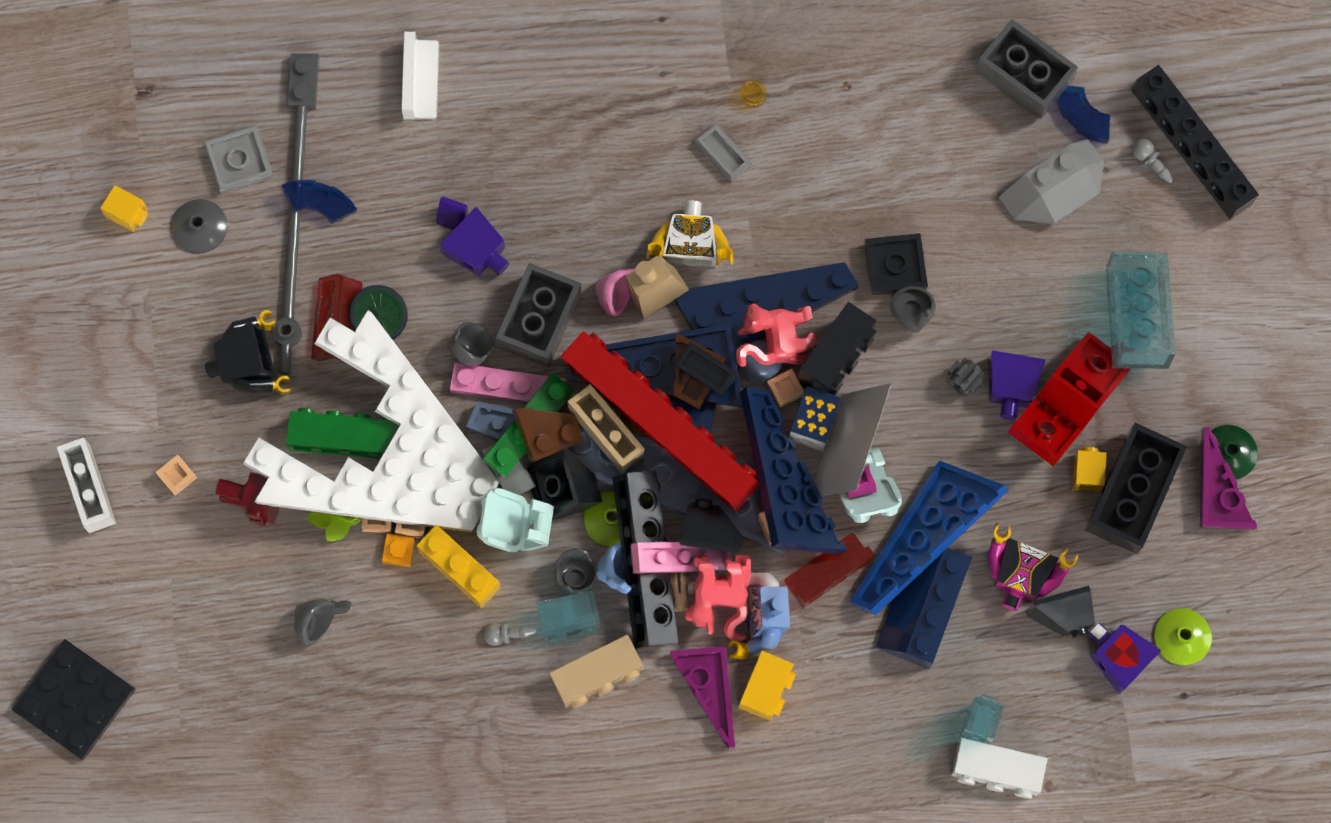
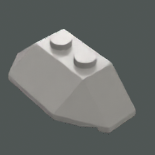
(1056, 185)

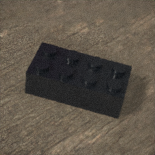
(1136, 488)

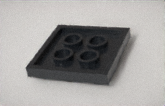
(73, 699)

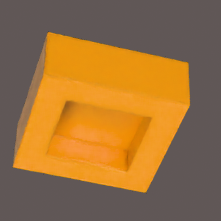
(398, 550)

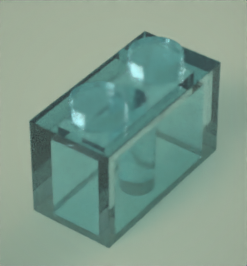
(568, 616)
(981, 719)

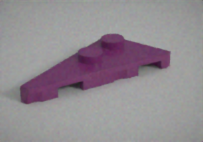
(1220, 499)
(708, 679)

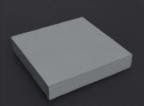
(238, 159)

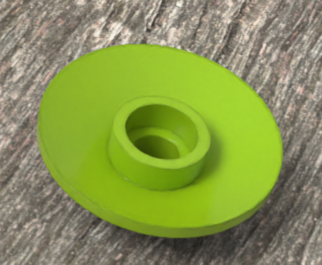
(596, 522)
(1171, 644)

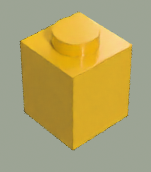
(124, 209)
(1089, 470)

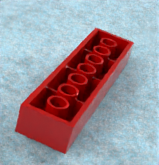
(661, 422)

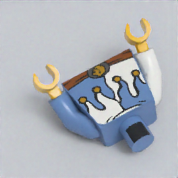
(766, 617)

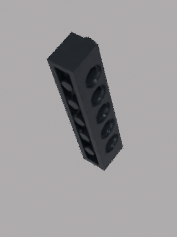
(1194, 142)
(641, 600)

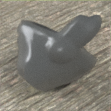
(913, 307)
(315, 617)

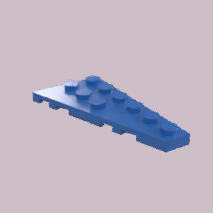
(936, 518)

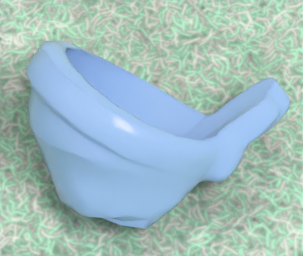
(612, 570)

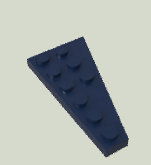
(789, 290)
(785, 484)

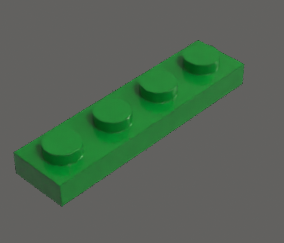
(510, 446)

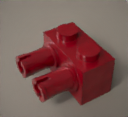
(245, 497)

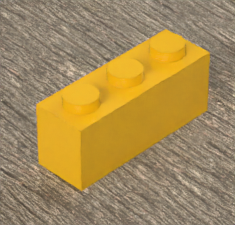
(458, 566)

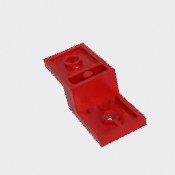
(1069, 400)

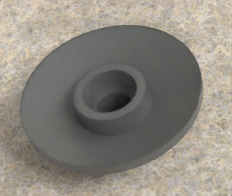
(200, 238)

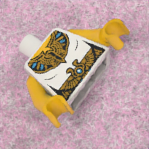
(691, 240)

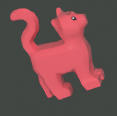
(780, 334)
(721, 591)

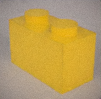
(767, 685)

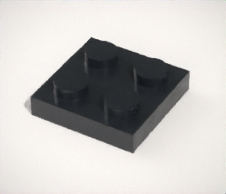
(895, 263)

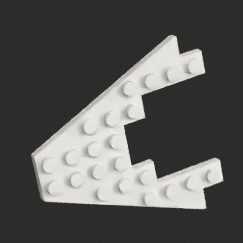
(424, 474)

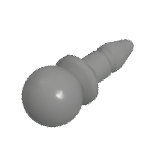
(1145, 151)
(496, 633)

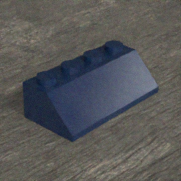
(923, 610)

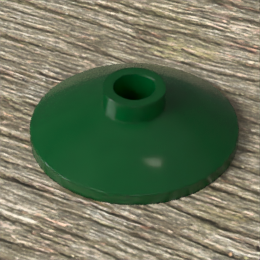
(1246, 449)

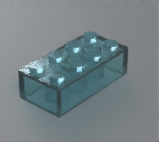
(1140, 310)

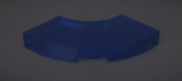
(1083, 116)
(318, 197)

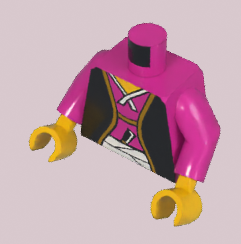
(1024, 569)

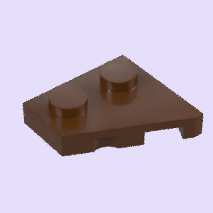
(686, 387)
(546, 431)

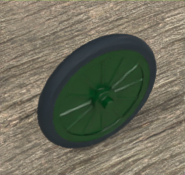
(384, 304)

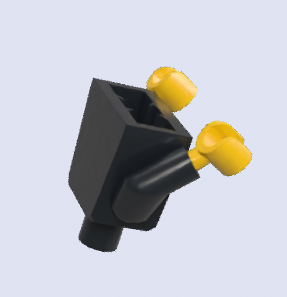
(245, 357)

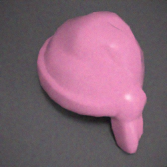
(613, 292)

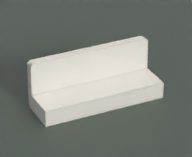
(420, 78)

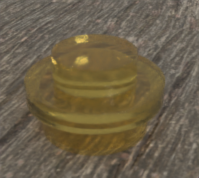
(753, 93)

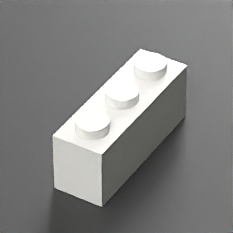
(86, 485)
(999, 768)

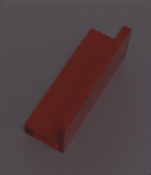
(333, 302)
(828, 571)

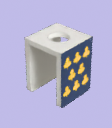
(814, 418)

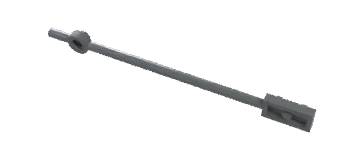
(302, 97)

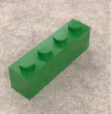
(339, 434)

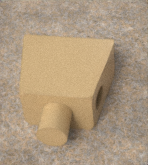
(654, 285)

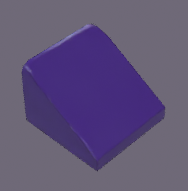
(451, 213)

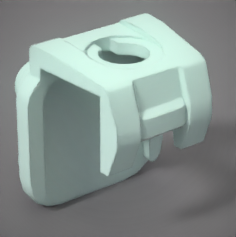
(884, 501)
(509, 519)

